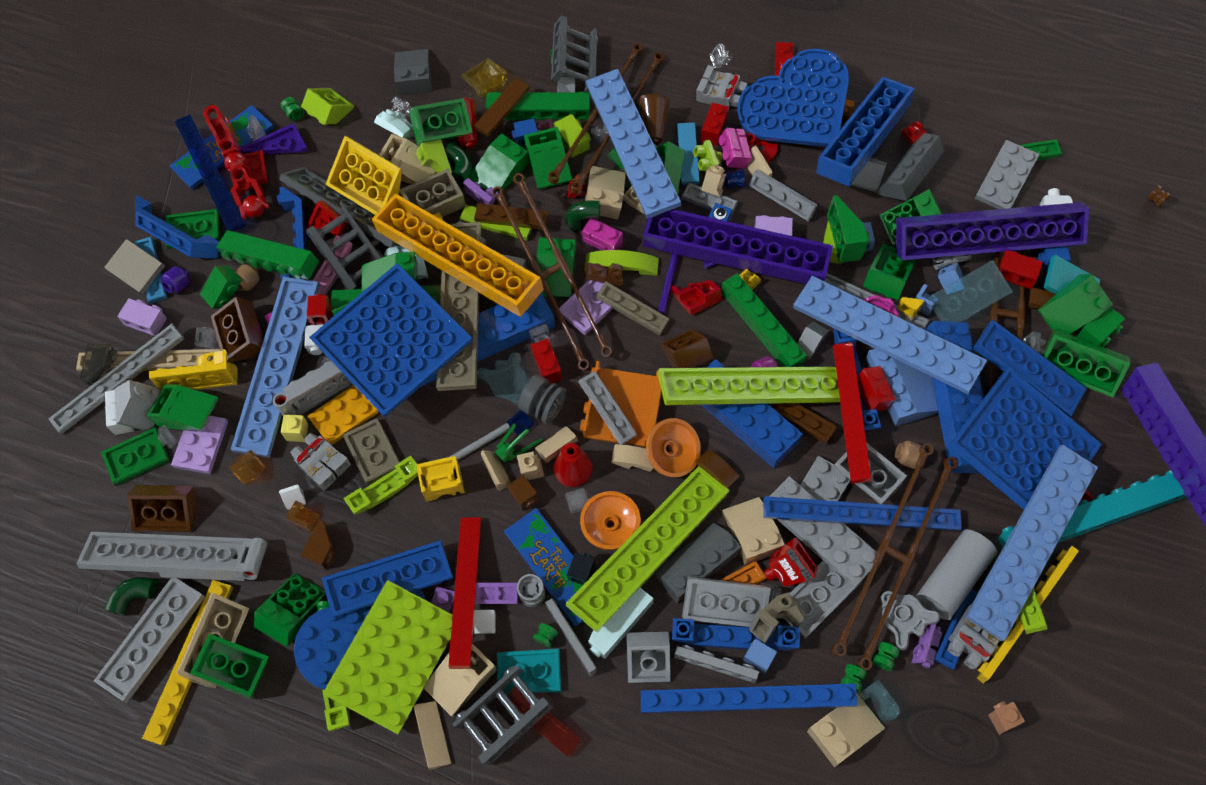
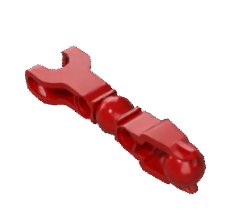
(236, 164)

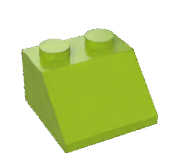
(326, 105)

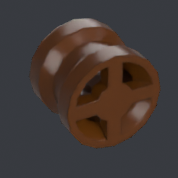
(1159, 196)

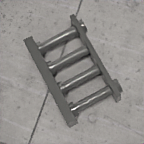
(560, 55)
(328, 250)
(506, 736)

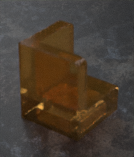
(247, 467)
(302, 517)

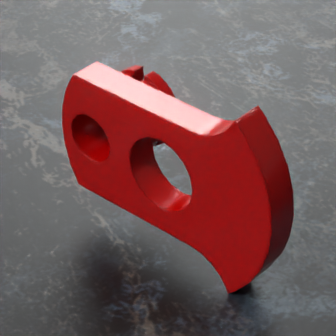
(769, 151)

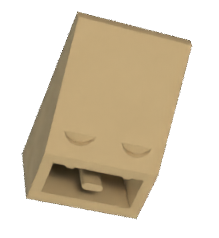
(403, 154)
(456, 686)

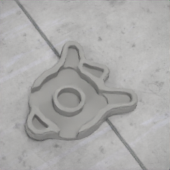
(907, 617)

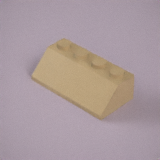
(219, 618)

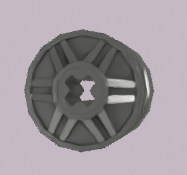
(542, 399)

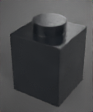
(581, 568)

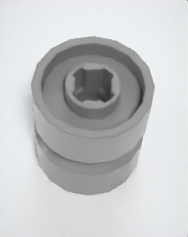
(531, 590)

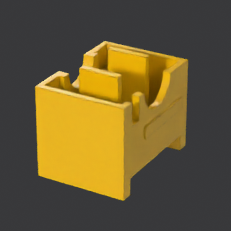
(440, 478)

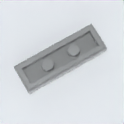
(694, 195)

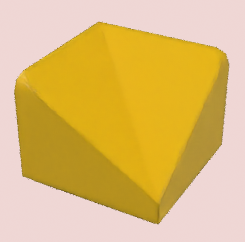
(910, 306)

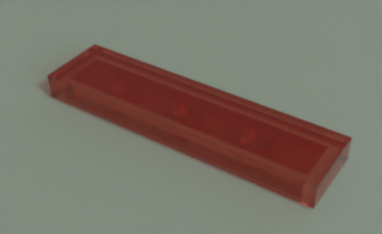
(548, 725)

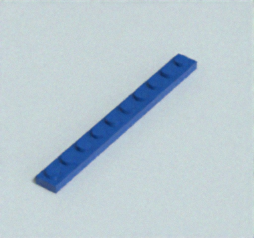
(858, 513)
(749, 698)

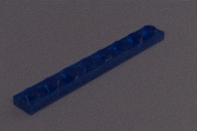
(210, 173)

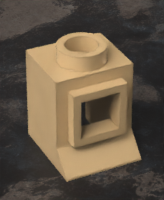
(714, 180)
(530, 466)

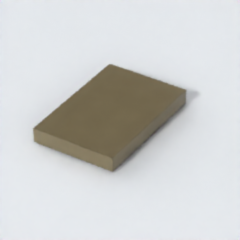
(134, 266)
(371, 450)

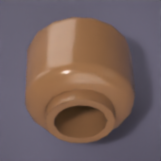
(249, 277)
(907, 453)

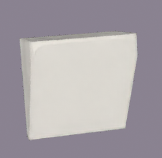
(291, 494)
(485, 622)

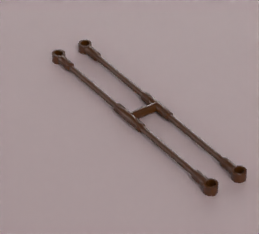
(636, 50)
(561, 265)
(1019, 315)
(906, 559)

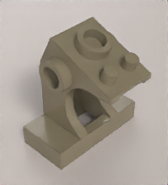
(766, 622)

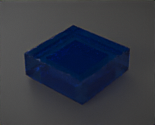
(522, 422)

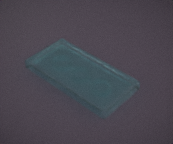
(970, 294)

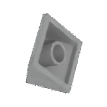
(870, 175)

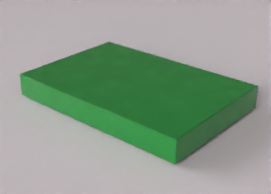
(197, 224)
(135, 456)

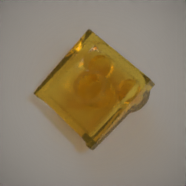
(485, 77)

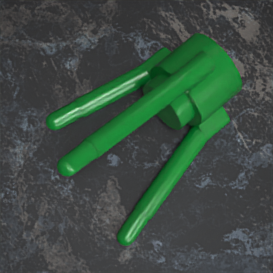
(506, 451)

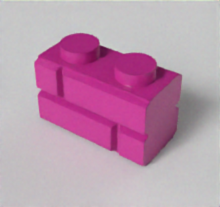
(735, 148)
(602, 236)

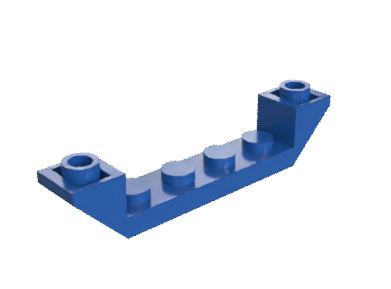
(293, 203)
(201, 248)
(870, 417)
(731, 636)

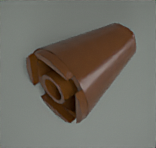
(654, 114)

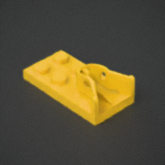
(203, 376)

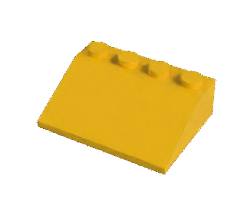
(364, 176)

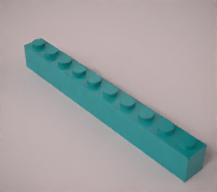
(1117, 506)

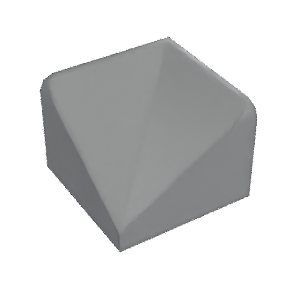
(566, 84)

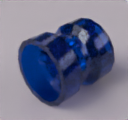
(736, 179)

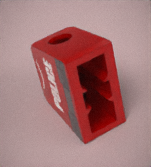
(791, 564)

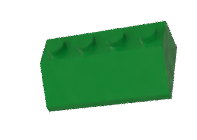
(1087, 362)

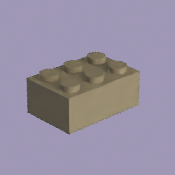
(436, 194)

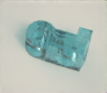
(882, 701)

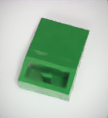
(545, 153)
(920, 205)
(181, 408)
(288, 609)

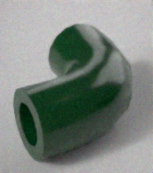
(461, 161)
(581, 211)
(128, 590)

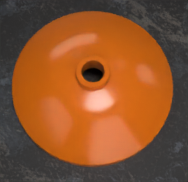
(682, 444)
(607, 508)

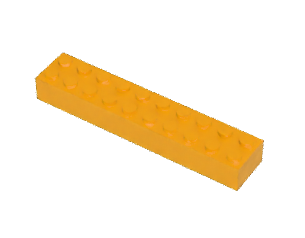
(458, 255)

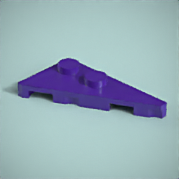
(281, 141)

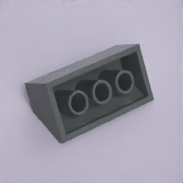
(912, 168)
(697, 559)

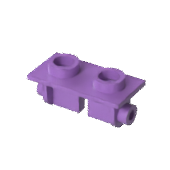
(923, 652)

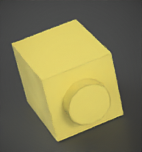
(294, 428)

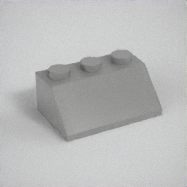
(884, 475)

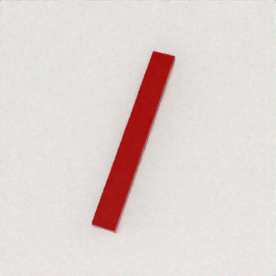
(852, 413)
(465, 594)

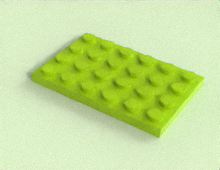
(391, 657)

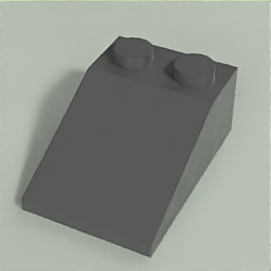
(412, 72)

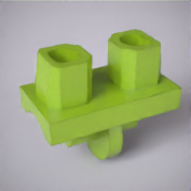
(709, 156)

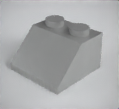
(133, 403)
(648, 657)

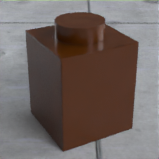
(523, 493)

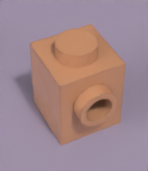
(1005, 717)

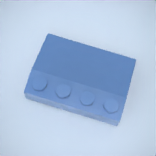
(910, 388)

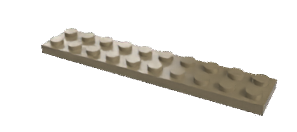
(463, 306)

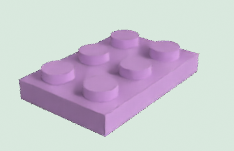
(574, 313)
(200, 447)

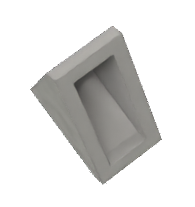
(812, 338)

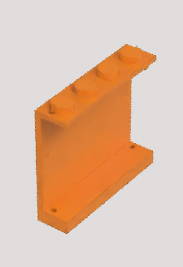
(636, 396)

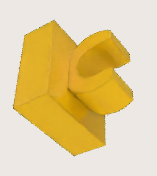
(750, 278)

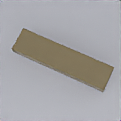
(632, 308)

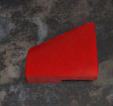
(698, 296)

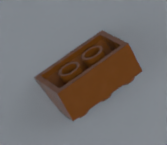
(238, 330)
(162, 507)

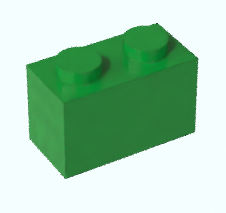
(220, 286)
(1100, 329)

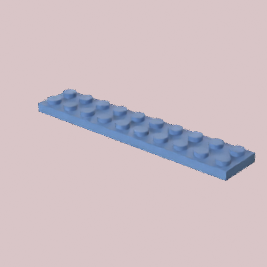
(633, 144)
(890, 334)
(274, 367)
(1031, 543)

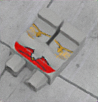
(720, 88)
(317, 454)
(973, 641)

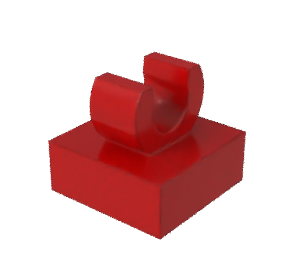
(913, 132)
(582, 194)

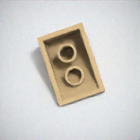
(608, 188)
(752, 531)
(845, 731)

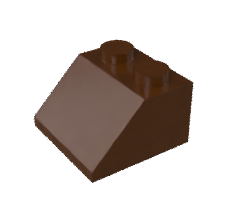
(687, 350)

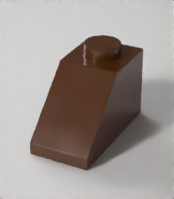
(319, 547)

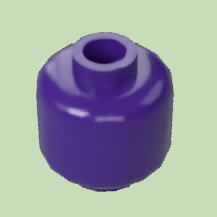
(175, 280)

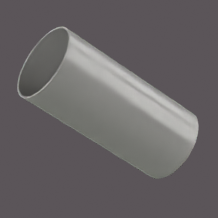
(957, 574)

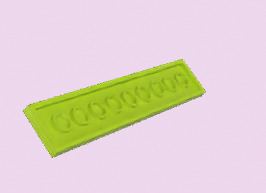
(748, 385)
(647, 549)

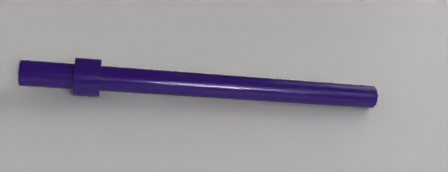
(668, 283)

